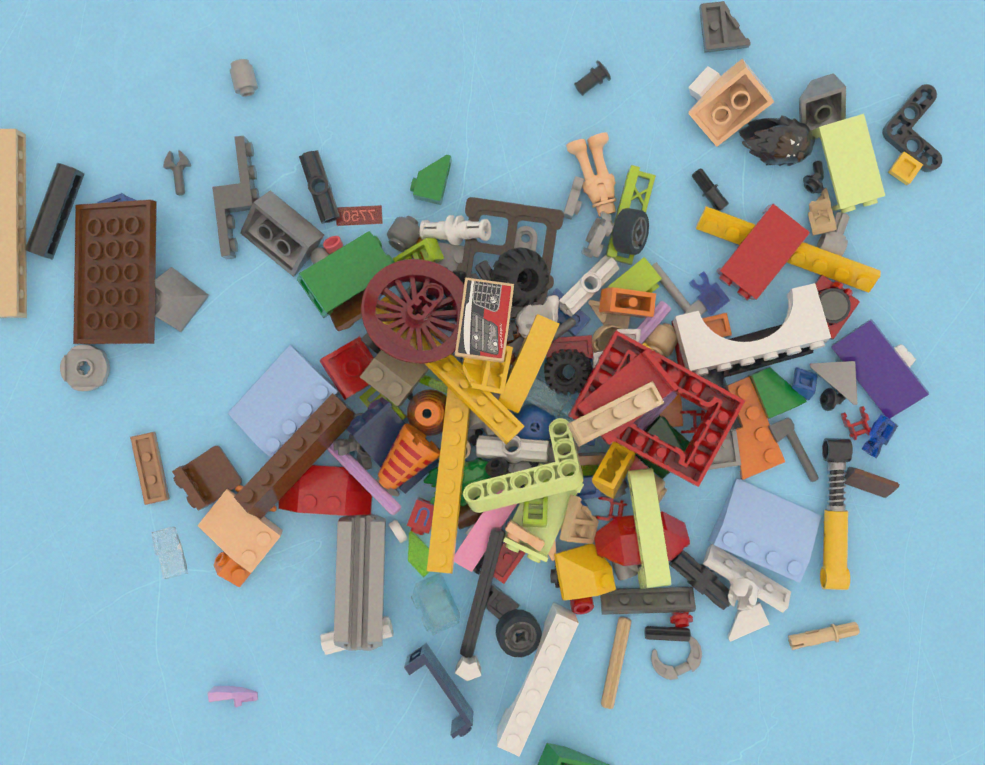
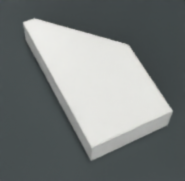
(748, 622)

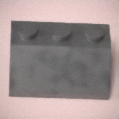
(281, 232)

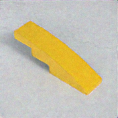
(528, 363)

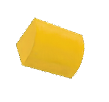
(613, 469)

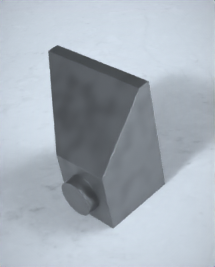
(823, 102)
(177, 299)

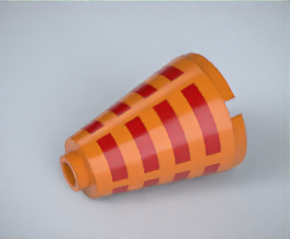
(431, 400)
(407, 457)

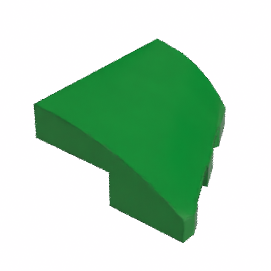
(774, 392)

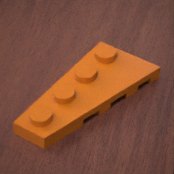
(755, 441)

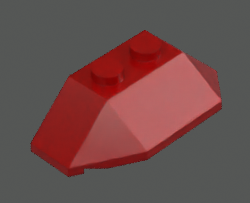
(328, 492)
(619, 540)

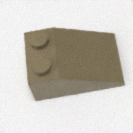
(393, 377)

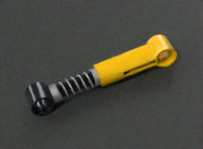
(834, 572)

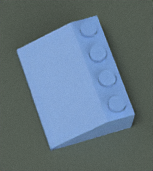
(281, 401)
(766, 530)

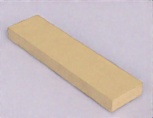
(615, 413)

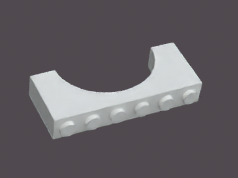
(803, 327)
(522, 714)

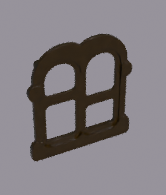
(513, 213)

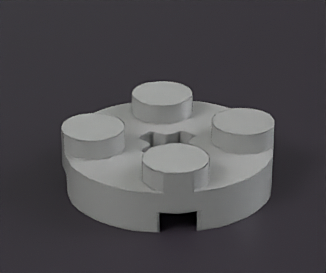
(599, 229)
(98, 371)

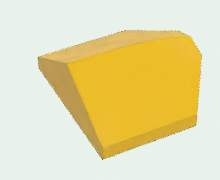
(487, 374)

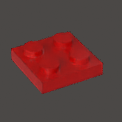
(347, 366)

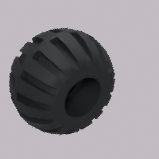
(524, 270)

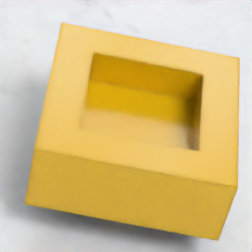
(905, 168)

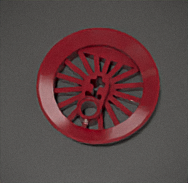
(437, 282)

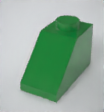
(431, 181)

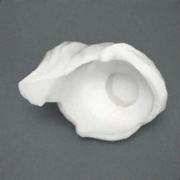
(526, 316)

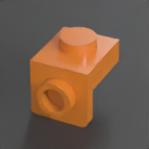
(230, 570)

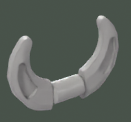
(671, 673)

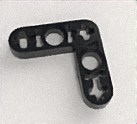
(906, 132)

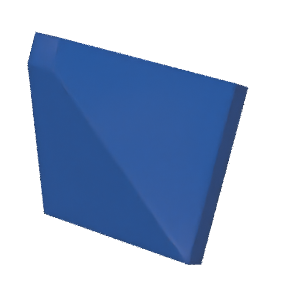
(804, 383)

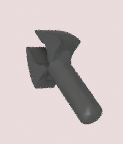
(177, 170)

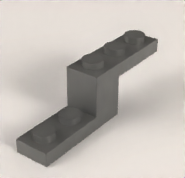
(235, 197)

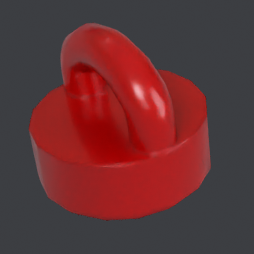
(582, 605)

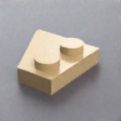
(579, 523)

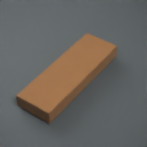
(149, 468)

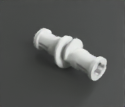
(455, 229)

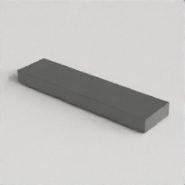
(648, 600)

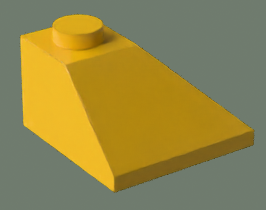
(583, 573)

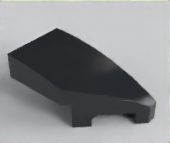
(499, 602)

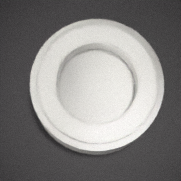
(398, 531)

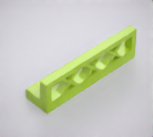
(625, 201)

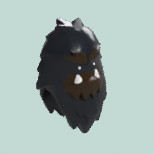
(778, 140)

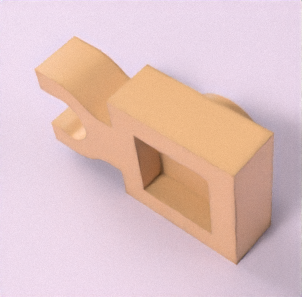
(519, 533)

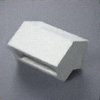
(703, 83)
(468, 668)

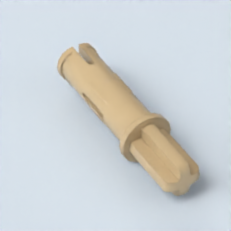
(823, 635)

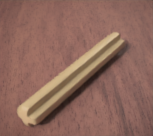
(616, 662)

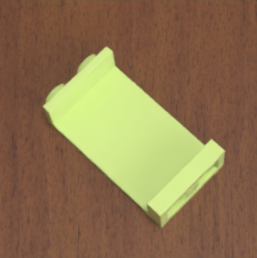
(851, 162)
(555, 517)

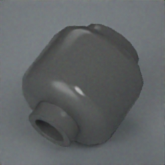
(403, 233)

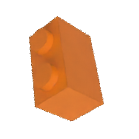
(627, 302)

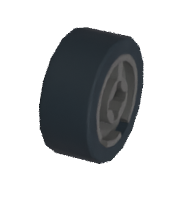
(630, 231)
(520, 622)

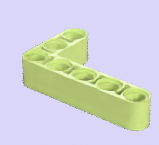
(532, 477)
(649, 529)

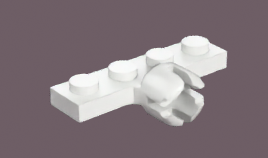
(746, 582)

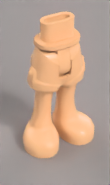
(600, 186)

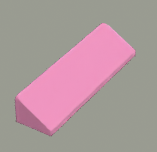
(477, 539)

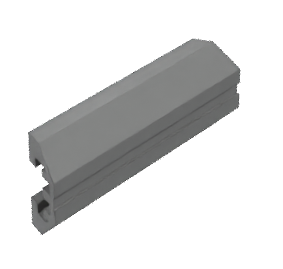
(359, 582)

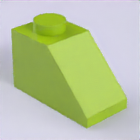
(639, 278)

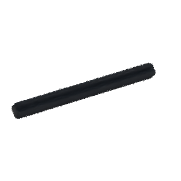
(482, 592)

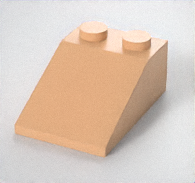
(731, 103)
(239, 533)

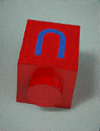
(421, 517)

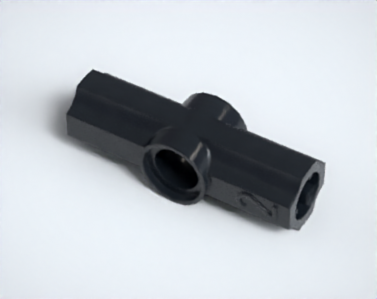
(315, 173)
(701, 579)

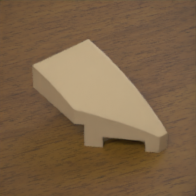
(821, 215)
(605, 318)

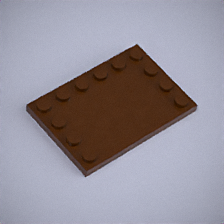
(115, 272)

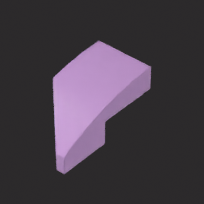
(239, 694)

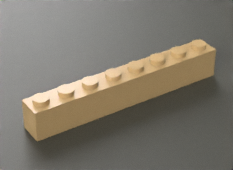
(13, 224)

